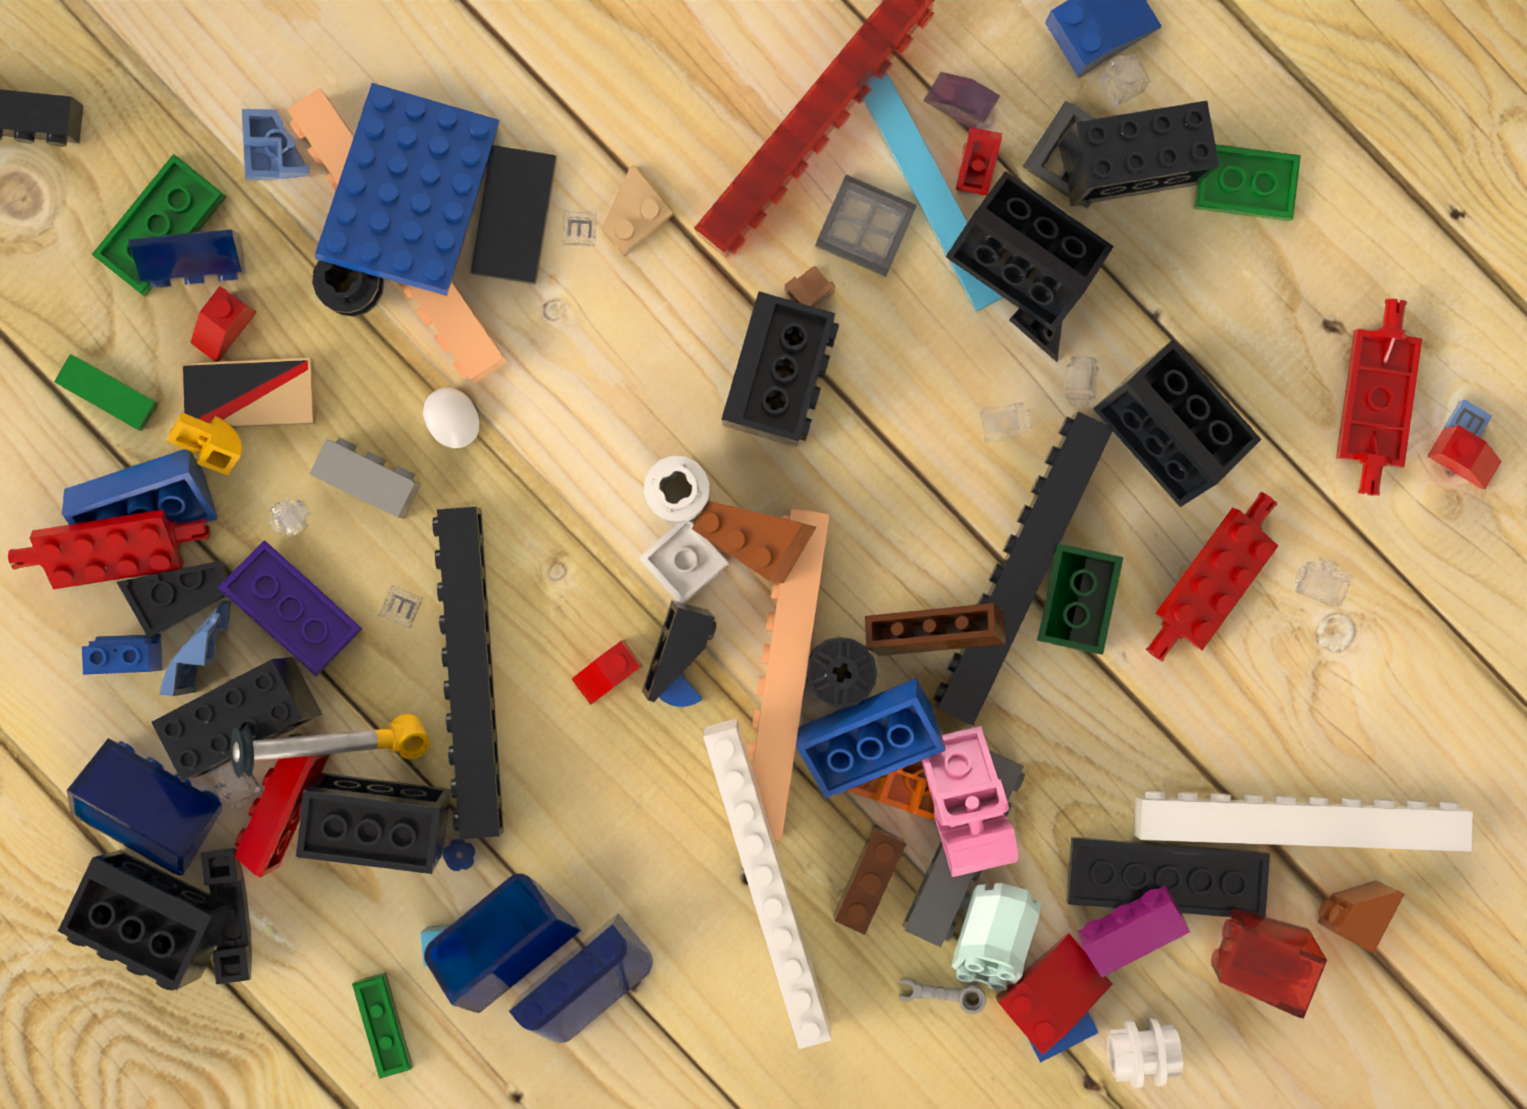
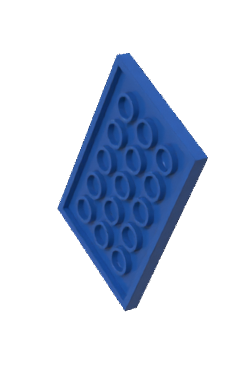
(407, 189)

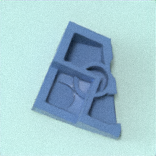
(269, 148)

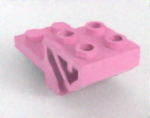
(970, 804)

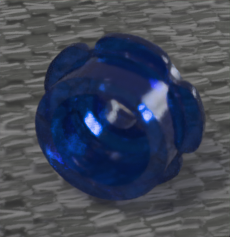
(450, 855)

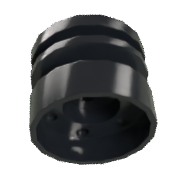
(832, 654)

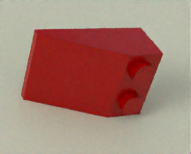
(1054, 993)

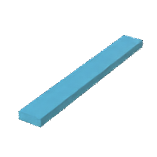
(923, 179)

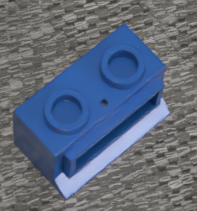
(122, 654)

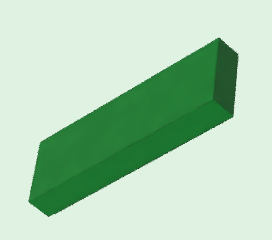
(106, 392)
(382, 1025)

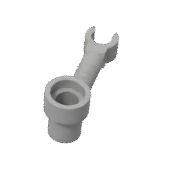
(951, 994)

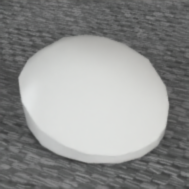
(451, 417)

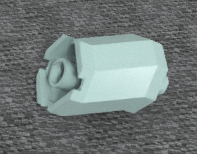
(996, 935)

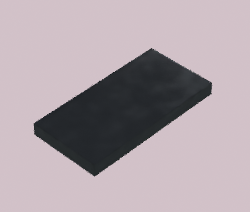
(513, 214)

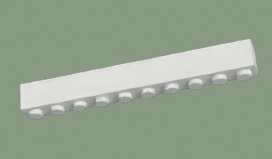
(1302, 822)
(767, 883)

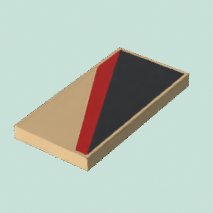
(250, 391)

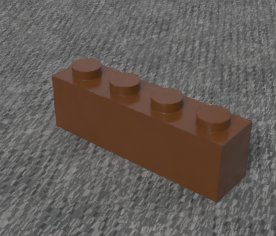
(935, 629)

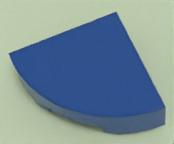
(680, 693)

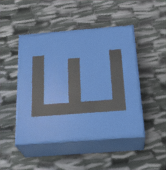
(1469, 417)

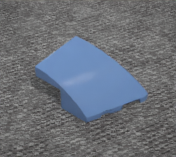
(198, 650)

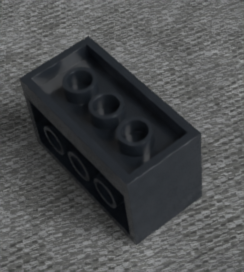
(1139, 153)
(1029, 251)
(768, 350)
(1177, 424)
(265, 699)
(373, 823)
(145, 919)

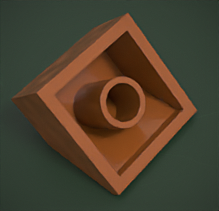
(1361, 913)

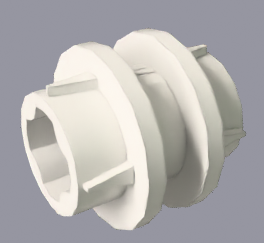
(667, 470)
(1144, 1053)

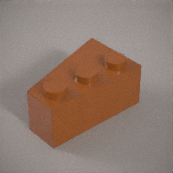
(755, 539)

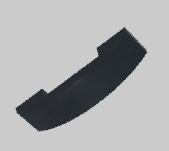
(233, 948)

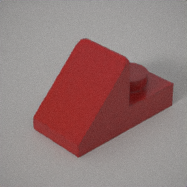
(978, 161)

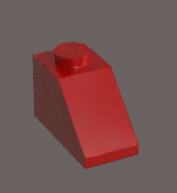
(220, 323)
(1465, 455)
(607, 672)

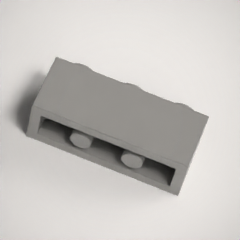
(366, 477)

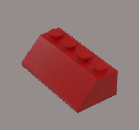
(276, 812)

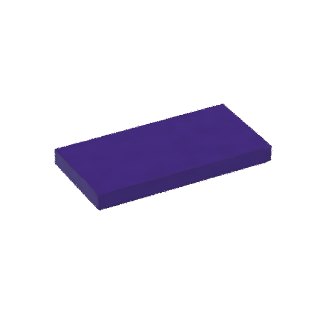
(290, 608)

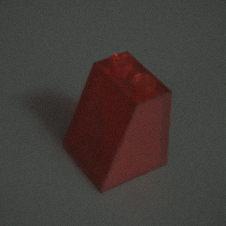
(1269, 961)

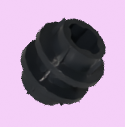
(360, 298)

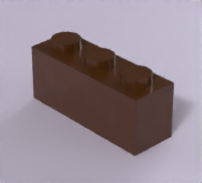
(869, 880)

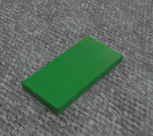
(171, 204)

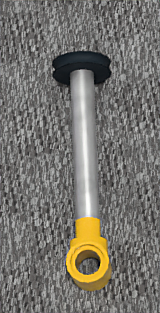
(402, 735)

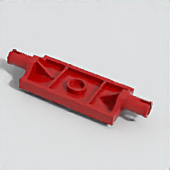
(1379, 397)
(108, 548)
(1215, 579)

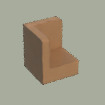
(809, 288)

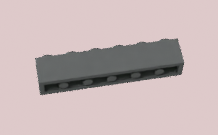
(940, 893)

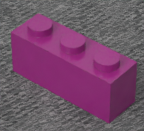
(1133, 931)

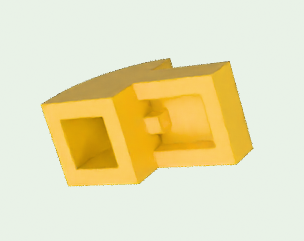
(215, 443)

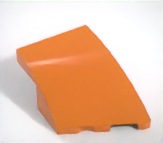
(902, 789)

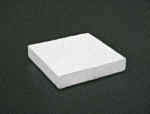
(684, 561)

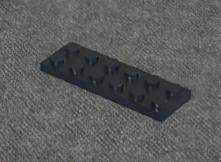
(1197, 877)

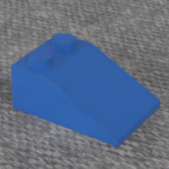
(1099, 29)

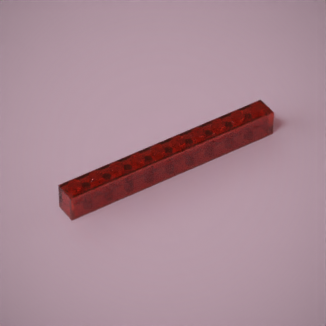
(811, 121)

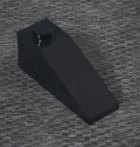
(679, 644)

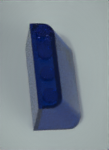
(143, 806)
(498, 943)
(584, 983)

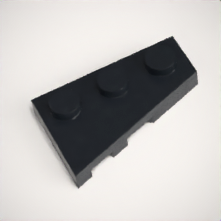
(173, 596)

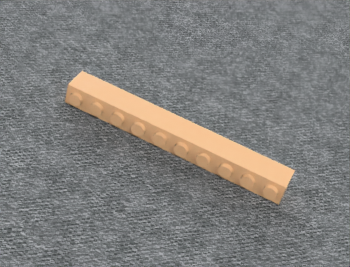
(450, 314)
(786, 672)

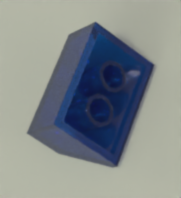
(188, 257)

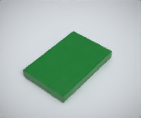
(1251, 184)

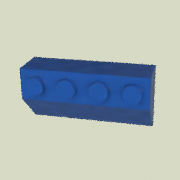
(165, 484)
(870, 738)

